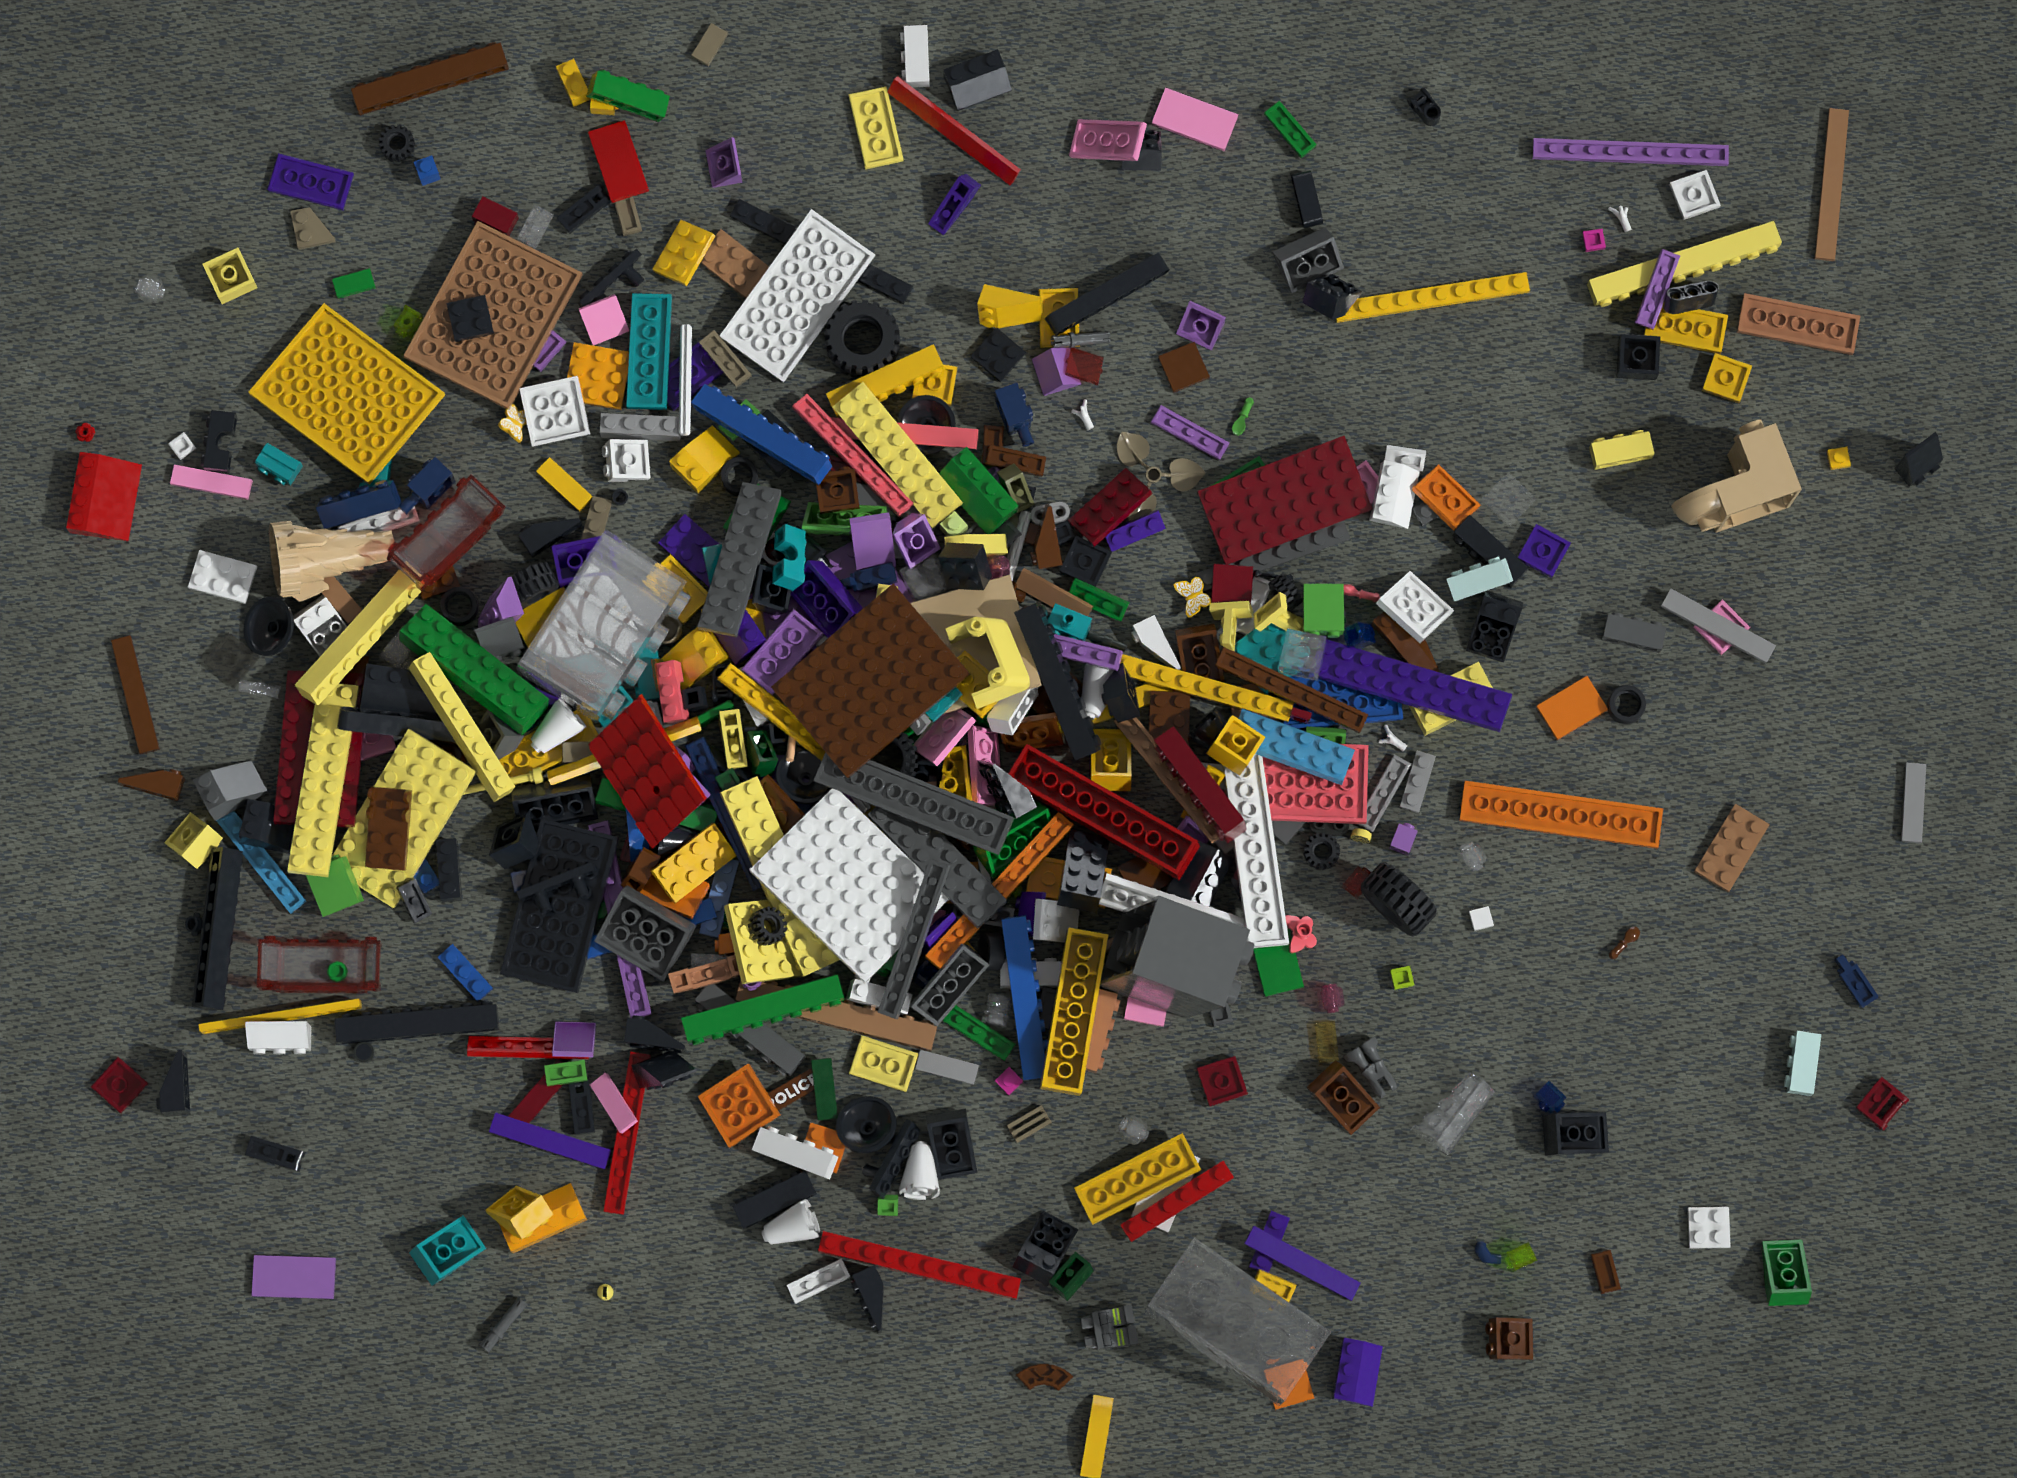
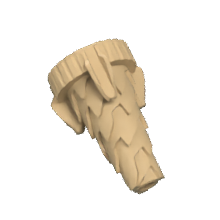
(308, 556)

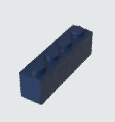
(358, 504)

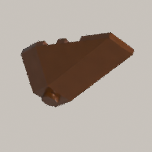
(1403, 643)

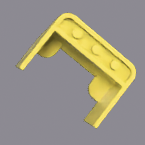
(1011, 675)

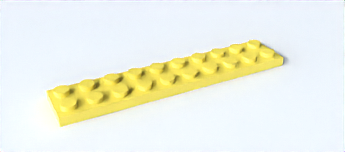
(322, 785)
(758, 834)

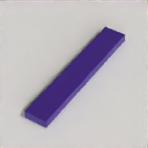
(549, 1141)
(1302, 1263)

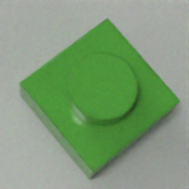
(888, 1205)

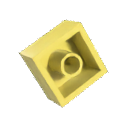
(229, 275)

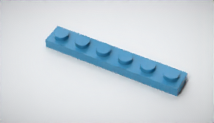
(263, 865)

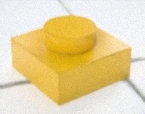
(1838, 458)

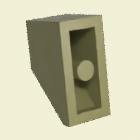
(1016, 486)

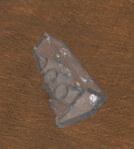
(1454, 1114)

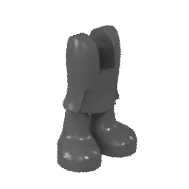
(1374, 1072)

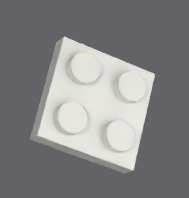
(1694, 194)
(1708, 1227)

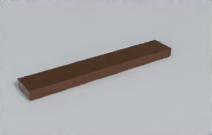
(135, 695)

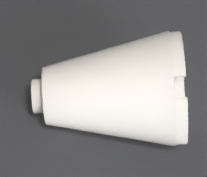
(1092, 688)
(556, 727)
(920, 1173)
(792, 1225)

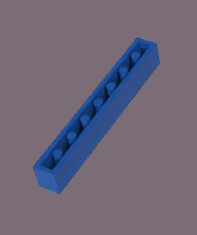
(762, 434)
(1024, 995)

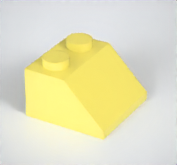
(193, 840)

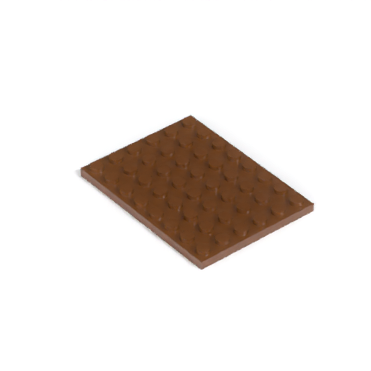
(870, 680)

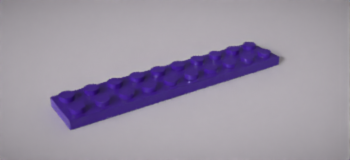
(1414, 686)

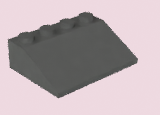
(645, 933)

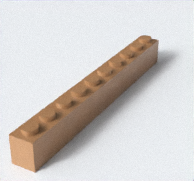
(859, 1020)

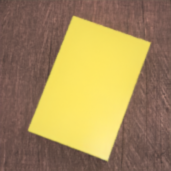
(883, 1063)

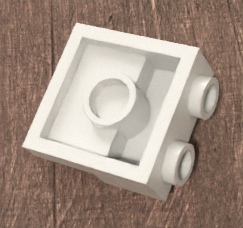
(626, 460)

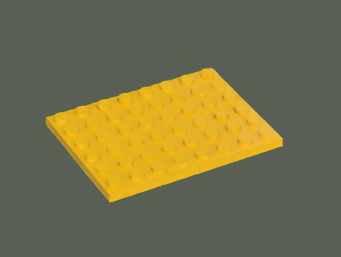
(346, 393)

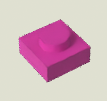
(1593, 240)
(1009, 1081)

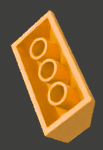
(566, 1213)

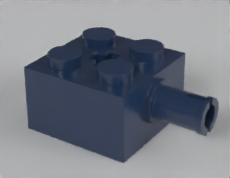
(1014, 412)
(428, 485)

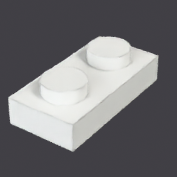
(1410, 457)

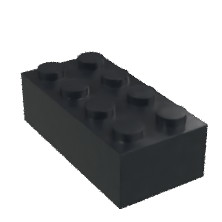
(1083, 871)

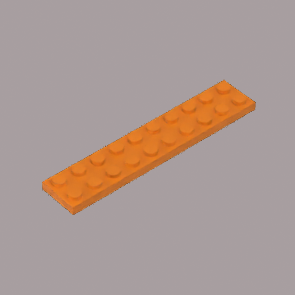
(1561, 814)

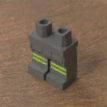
(1104, 1329)

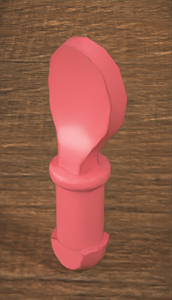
(1352, 591)

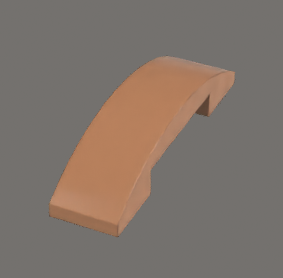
(704, 975)

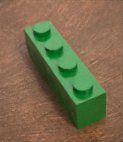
(628, 95)

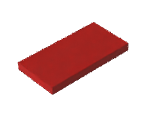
(618, 161)

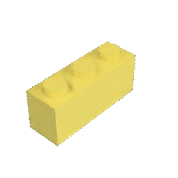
(1621, 449)

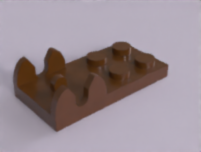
(388, 828)

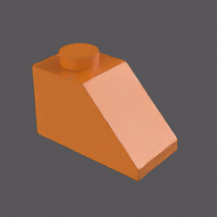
(724, 945)

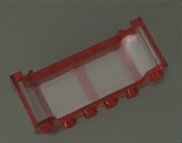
(447, 533)
(304, 965)

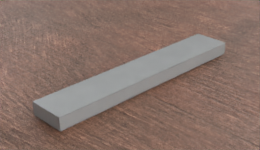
(1718, 626)

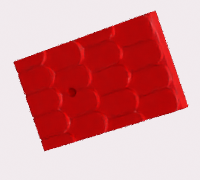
(647, 771)

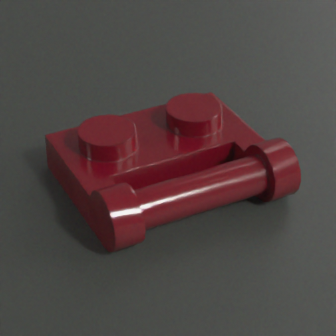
(1877, 1098)

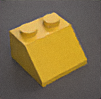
(1235, 745)

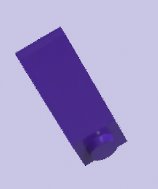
(954, 203)

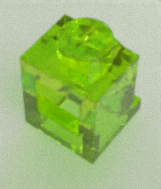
(415, 321)

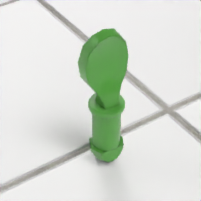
(1239, 425)

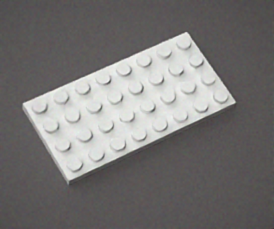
(797, 295)

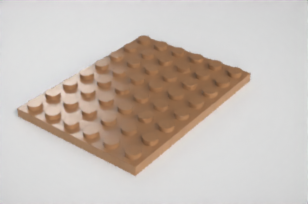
(524, 303)

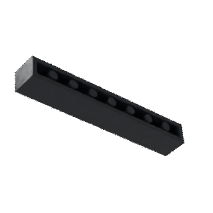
(1057, 680)
(217, 929)
(417, 1023)

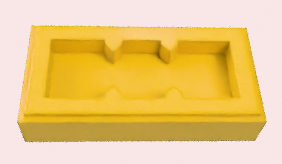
(1277, 1284)

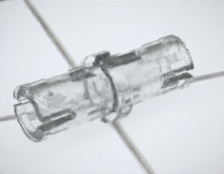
(259, 688)

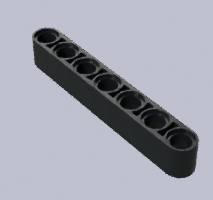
(1107, 294)
(392, 723)

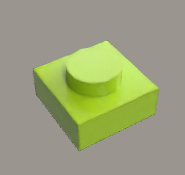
(1402, 977)

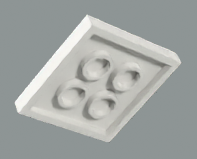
(554, 411)
(1414, 607)

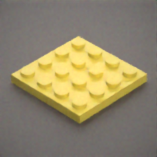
(754, 960)

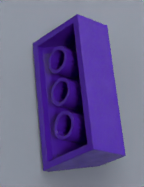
(825, 598)

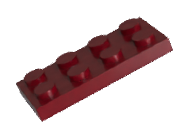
(1110, 507)

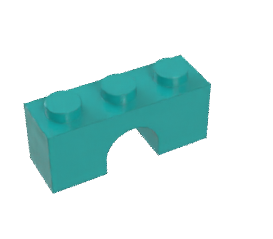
(790, 571)

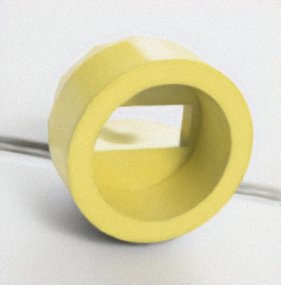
(610, 1292)

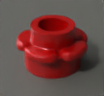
(85, 437)

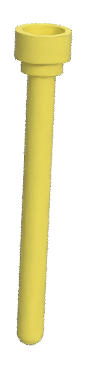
(534, 776)

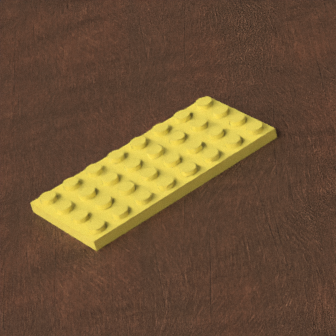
(436, 787)

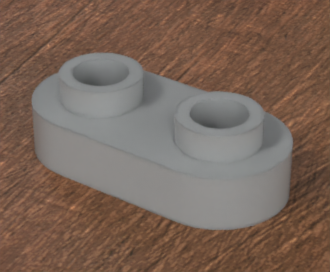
(1055, 507)

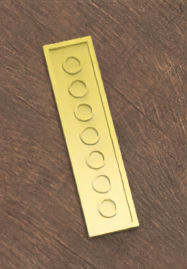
(897, 454)

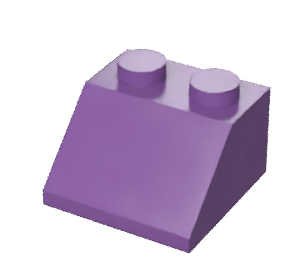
(915, 539)

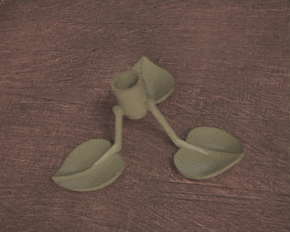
(1184, 472)

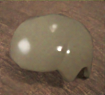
(675, 630)

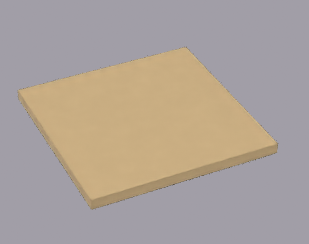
(995, 601)

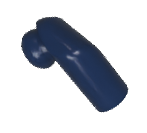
(1484, 1254)

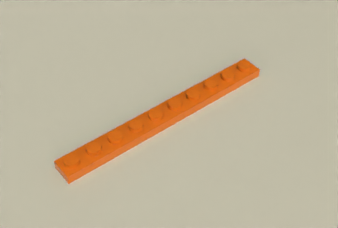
(1005, 884)

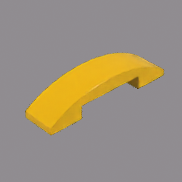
(1096, 1436)

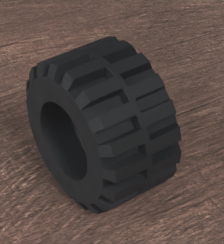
(534, 583)

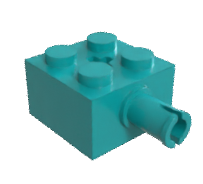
(1069, 623)

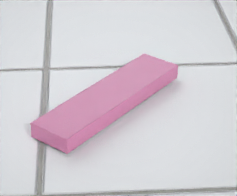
(211, 482)

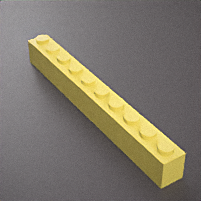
(1692, 261)

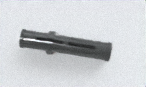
(1080, 339)
(497, 1332)

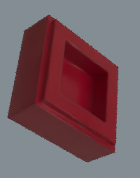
(1300, 715)

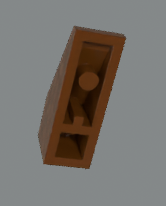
(158, 783)

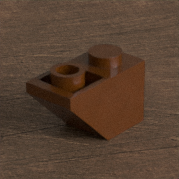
(640, 869)

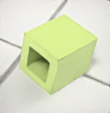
(953, 525)

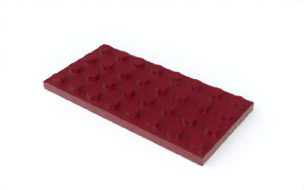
(1284, 500)
(293, 752)

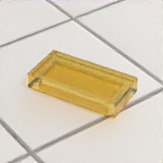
(1326, 1042)

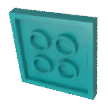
(1263, 647)

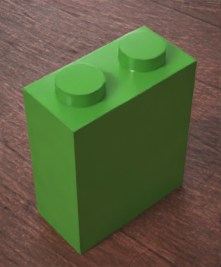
(1323, 609)
(336, 890)

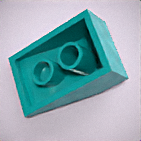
(447, 1250)

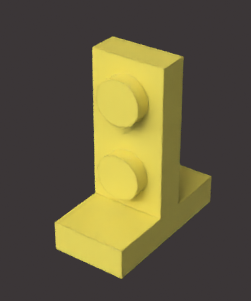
(1276, 612)
(1228, 614)

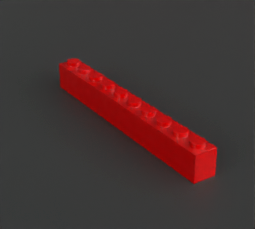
(919, 1265)

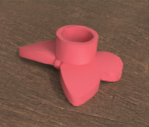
(1301, 933)

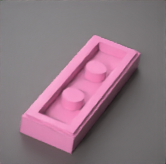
(613, 1103)

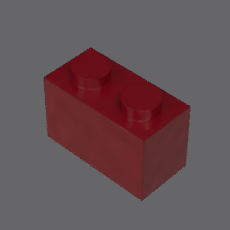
(495, 216)

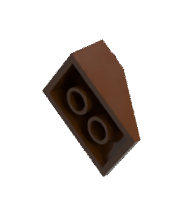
(1046, 546)
(1199, 651)
(1343, 1097)

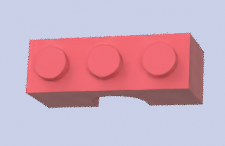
(671, 700)

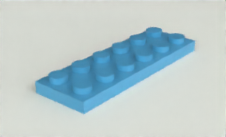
(1300, 748)

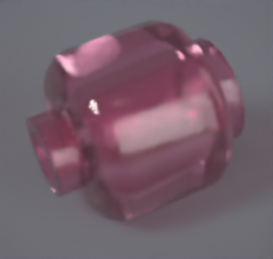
(999, 566)
(1330, 998)

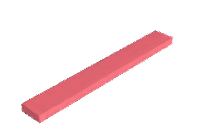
(930, 435)
(852, 455)

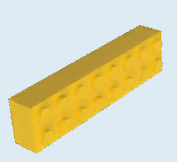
(1074, 1011)

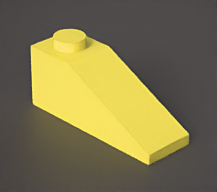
(992, 543)
(732, 738)

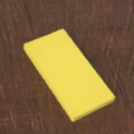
(875, 127)

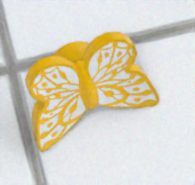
(513, 423)
(1193, 595)

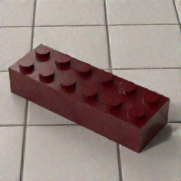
(1201, 786)

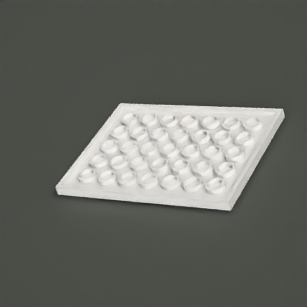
(844, 883)

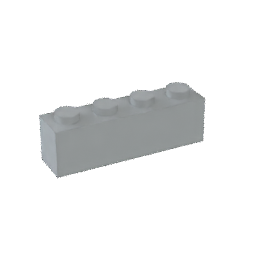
(639, 427)

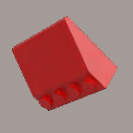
(103, 497)

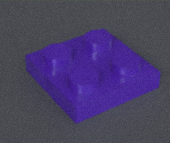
(1544, 550)

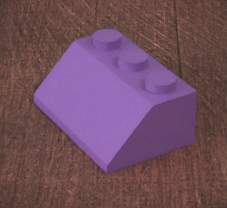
(501, 605)

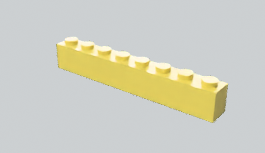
(357, 638)
(461, 727)

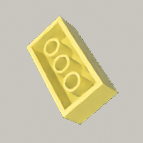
(1431, 721)

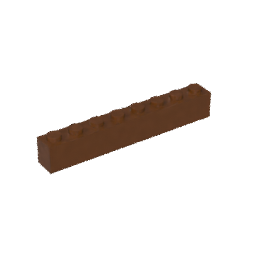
(429, 78)

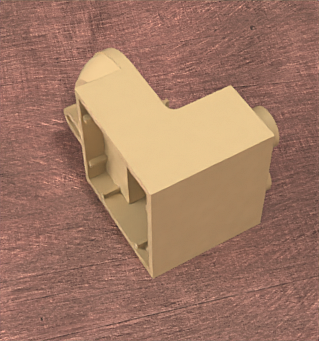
(1760, 487)

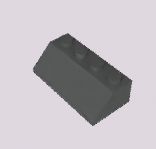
(949, 984)

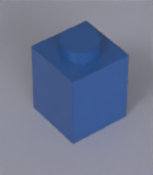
(427, 170)

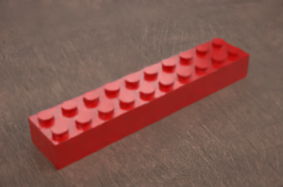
(1104, 812)

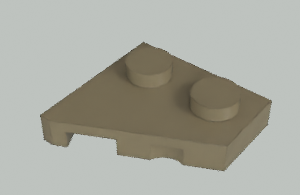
(309, 229)

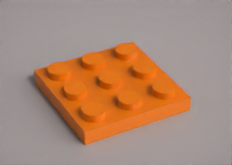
(739, 1105)

